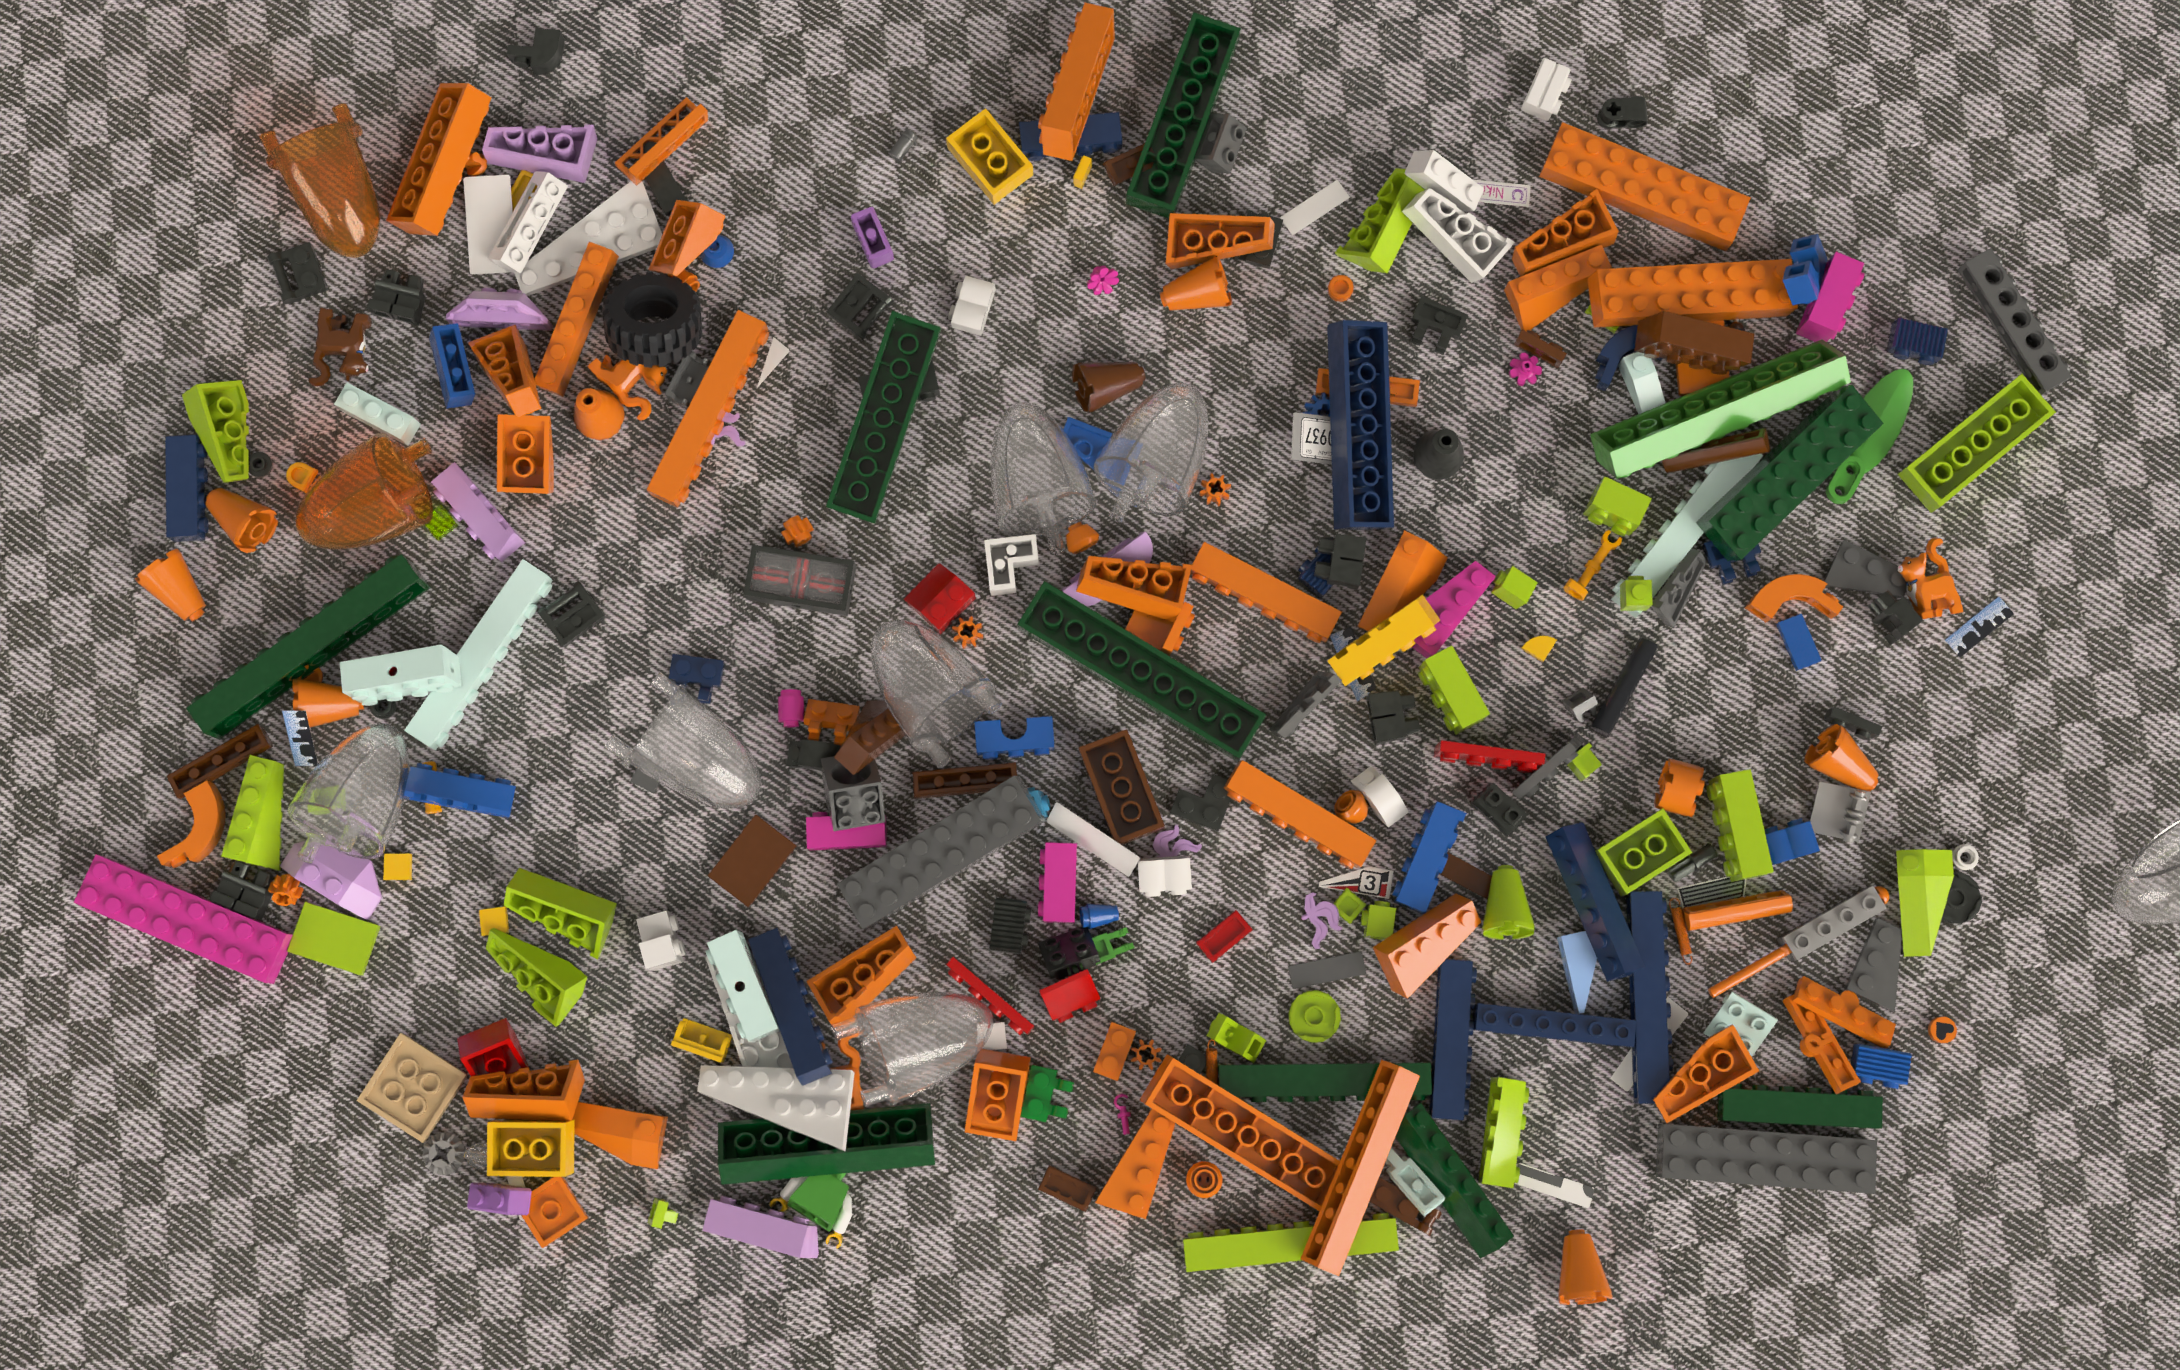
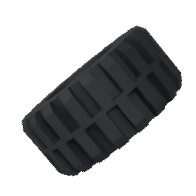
(650, 297)

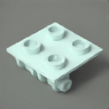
(1749, 1020)

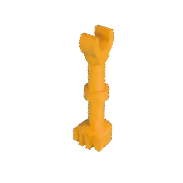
(1578, 588)

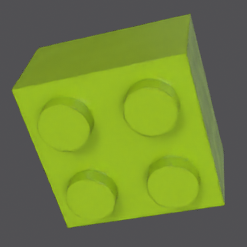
(1616, 507)

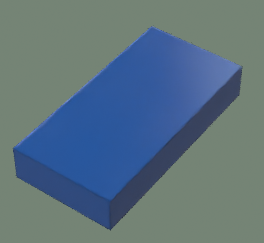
(1798, 642)

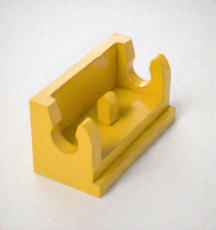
(702, 1040)

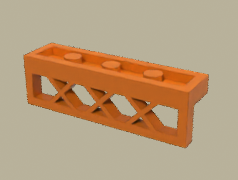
(666, 145)

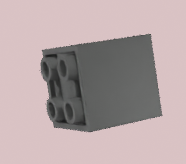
(852, 798)

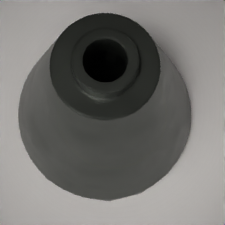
(1438, 454)

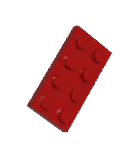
(1498, 757)
(981, 990)

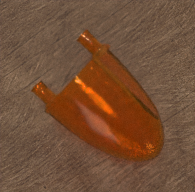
(330, 183)
(366, 496)

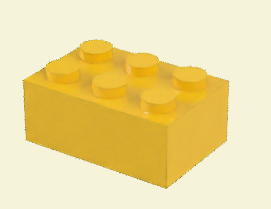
(989, 156)
(530, 1148)

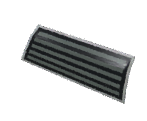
(1711, 891)

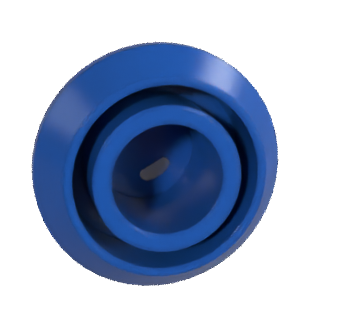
(720, 255)

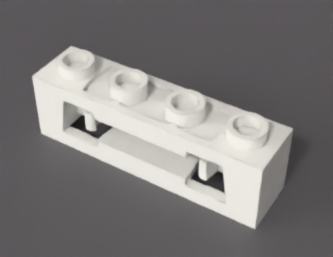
(528, 222)

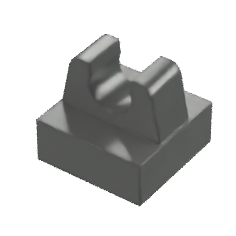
(1579, 703)

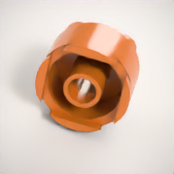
(1679, 787)

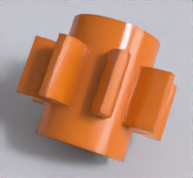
(1211, 484)
(797, 531)
(970, 625)
(285, 890)
(1143, 1047)

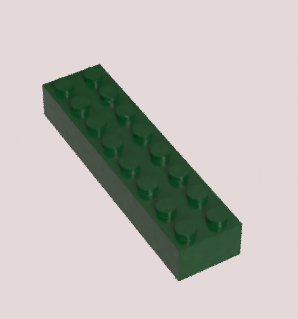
(1183, 115)
(883, 417)
(1789, 473)
(875, 1141)

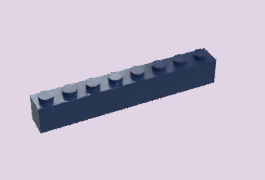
(1648, 996)

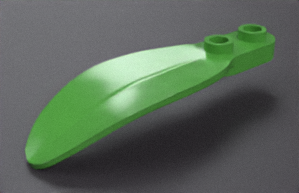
(1890, 402)

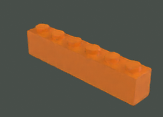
(576, 319)
(1264, 592)
(1299, 814)

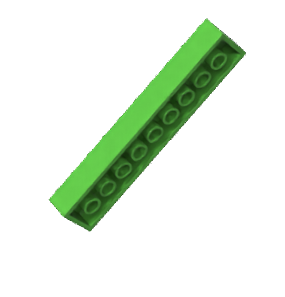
(1720, 408)

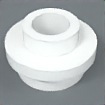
(1972, 857)

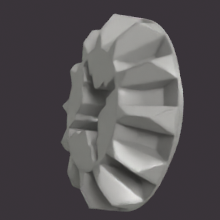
(455, 1155)

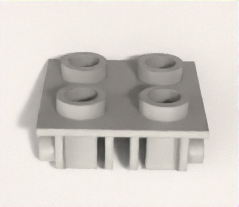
(1839, 811)

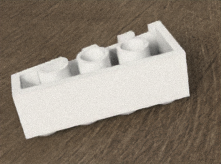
(1457, 234)

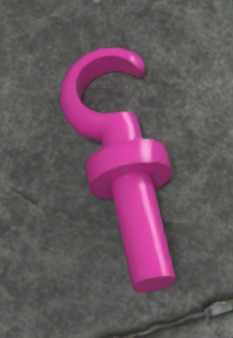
(1123, 1115)

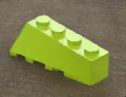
(1384, 226)
(257, 816)
(561, 909)
(1502, 1132)

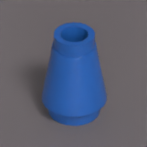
(1097, 915)

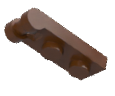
(1397, 1204)

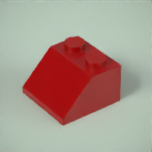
(940, 598)
(1070, 995)
(492, 1050)

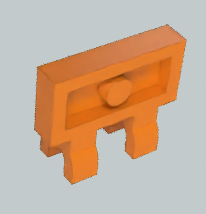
(830, 715)

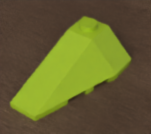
(1923, 894)

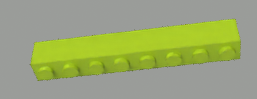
(1278, 1244)

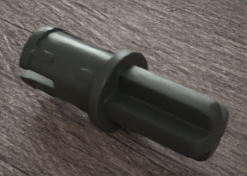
(1692, 862)

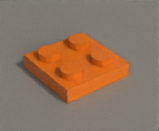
(553, 1211)

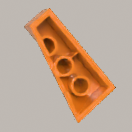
(1553, 287)

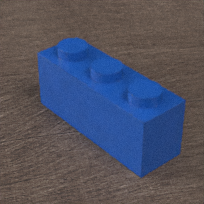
(452, 365)

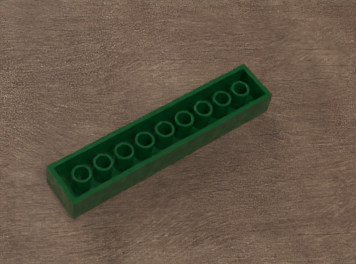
(312, 644)
(1141, 671)

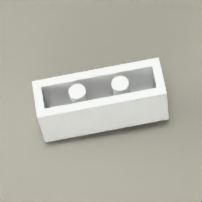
(1437, 173)

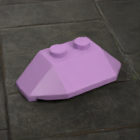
(498, 310)
(339, 877)

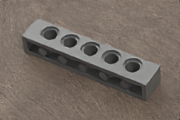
(2001, 316)

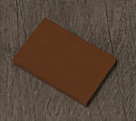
(752, 861)

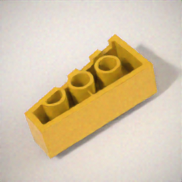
(1384, 640)

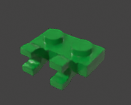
(1039, 1094)

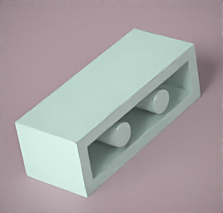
(377, 414)

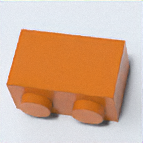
(1114, 1051)

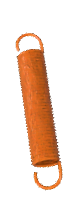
(1681, 931)
(1211, 1064)

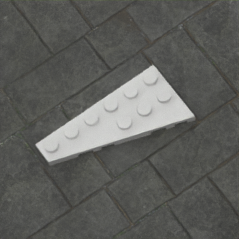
(776, 1095)

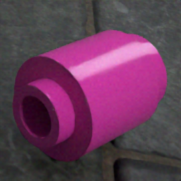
(790, 708)

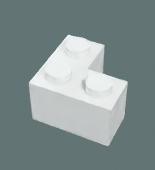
(1004, 556)
(659, 941)

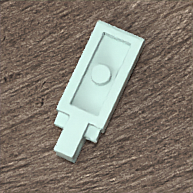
(1413, 1183)

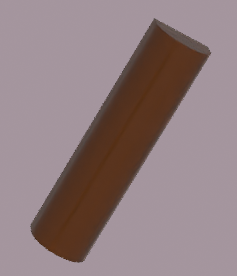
(1720, 450)
(220, 760)
(961, 780)

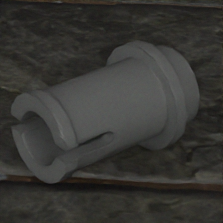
(903, 145)

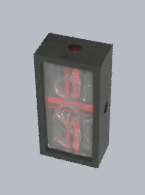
(799, 580)

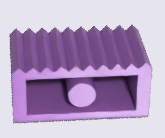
(872, 237)
(499, 1198)

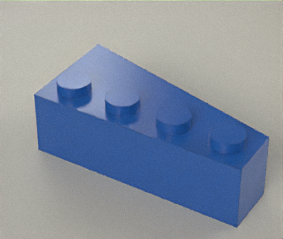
(1428, 857)

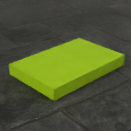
(333, 938)

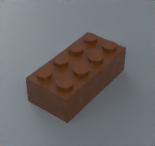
(1694, 342)
(1121, 787)

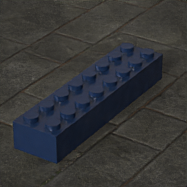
(1360, 425)

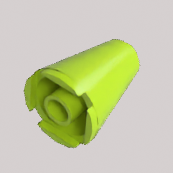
(1507, 906)

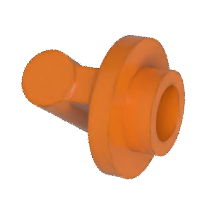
(476, 164)

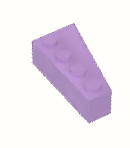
(559, 151)

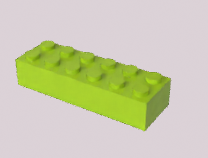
(1976, 443)

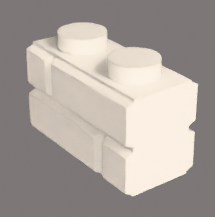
(1546, 88)

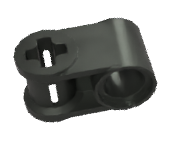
(1623, 113)

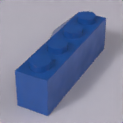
(458, 791)

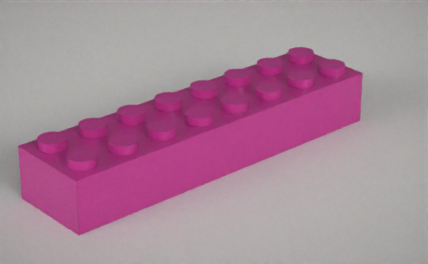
(184, 919)

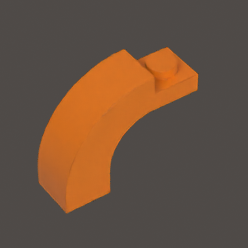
(1793, 587)
(207, 827)

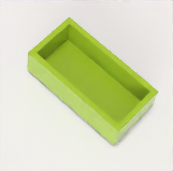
(1739, 825)

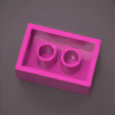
(1825, 315)

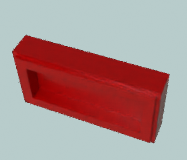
(1224, 936)

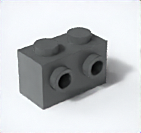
(1220, 143)

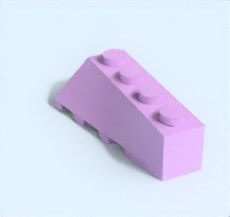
(478, 512)
(762, 1228)

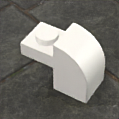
(1381, 796)

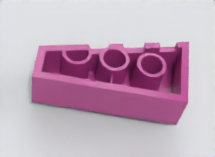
(1452, 604)

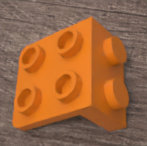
(1161, 632)

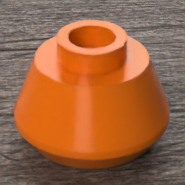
(1081, 538)
(1351, 807)
(1203, 1188)

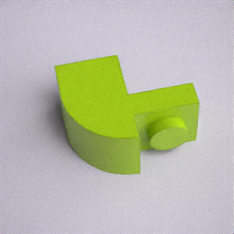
(1236, 1037)

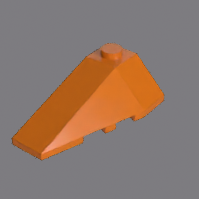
(1408, 575)
(1710, 1071)
(622, 1132)

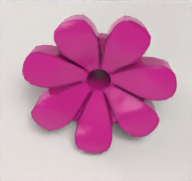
(1102, 279)
(1525, 373)

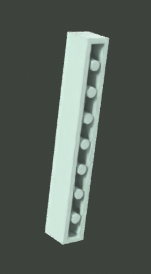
(1683, 532)
(481, 652)

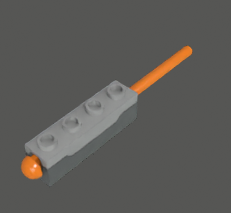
(1815, 933)

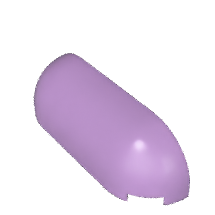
(1137, 549)

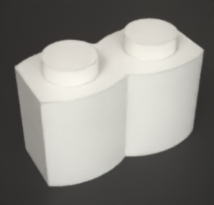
(972, 305)
(1164, 875)

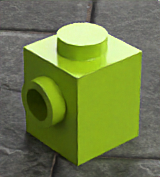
(1513, 587)
(1636, 594)
(1378, 920)

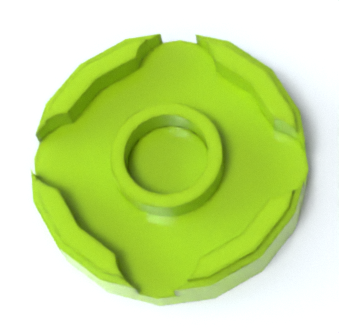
(1314, 1016)

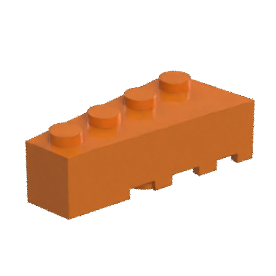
(1574, 232)
(1201, 237)
(509, 368)
(1136, 584)
(861, 975)
(526, 1094)
(1137, 1173)

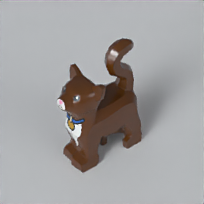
(336, 341)

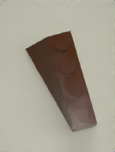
(869, 736)

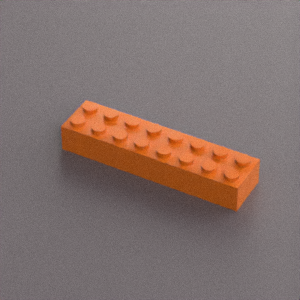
(1645, 187)
(1690, 290)
(1241, 1131)

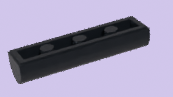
(1624, 687)

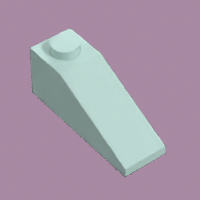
(1641, 381)

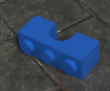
(1806, 275)
(1037, 739)

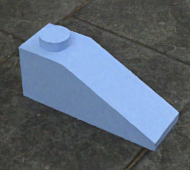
(1579, 966)

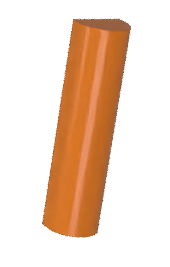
(1737, 910)

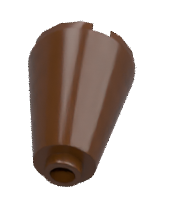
(1105, 382)

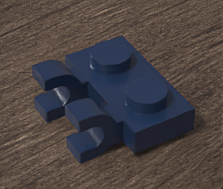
(1726, 571)
(697, 671)

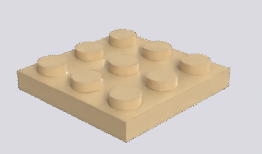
(412, 1087)

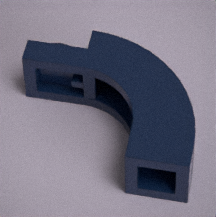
(1614, 350)

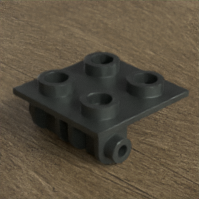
(1069, 950)

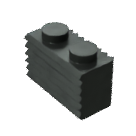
(1008, 926)

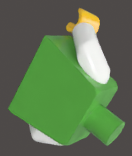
(821, 1200)

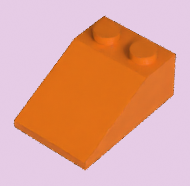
(686, 235)
(524, 454)
(997, 1094)

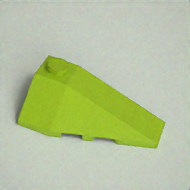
(220, 422)
(547, 979)

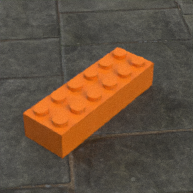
(1077, 81)
(439, 159)

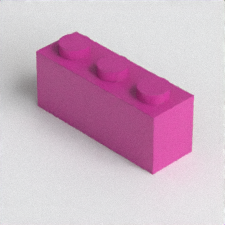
(822, 837)
(1058, 883)

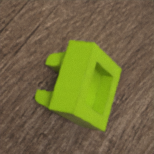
(660, 1213)

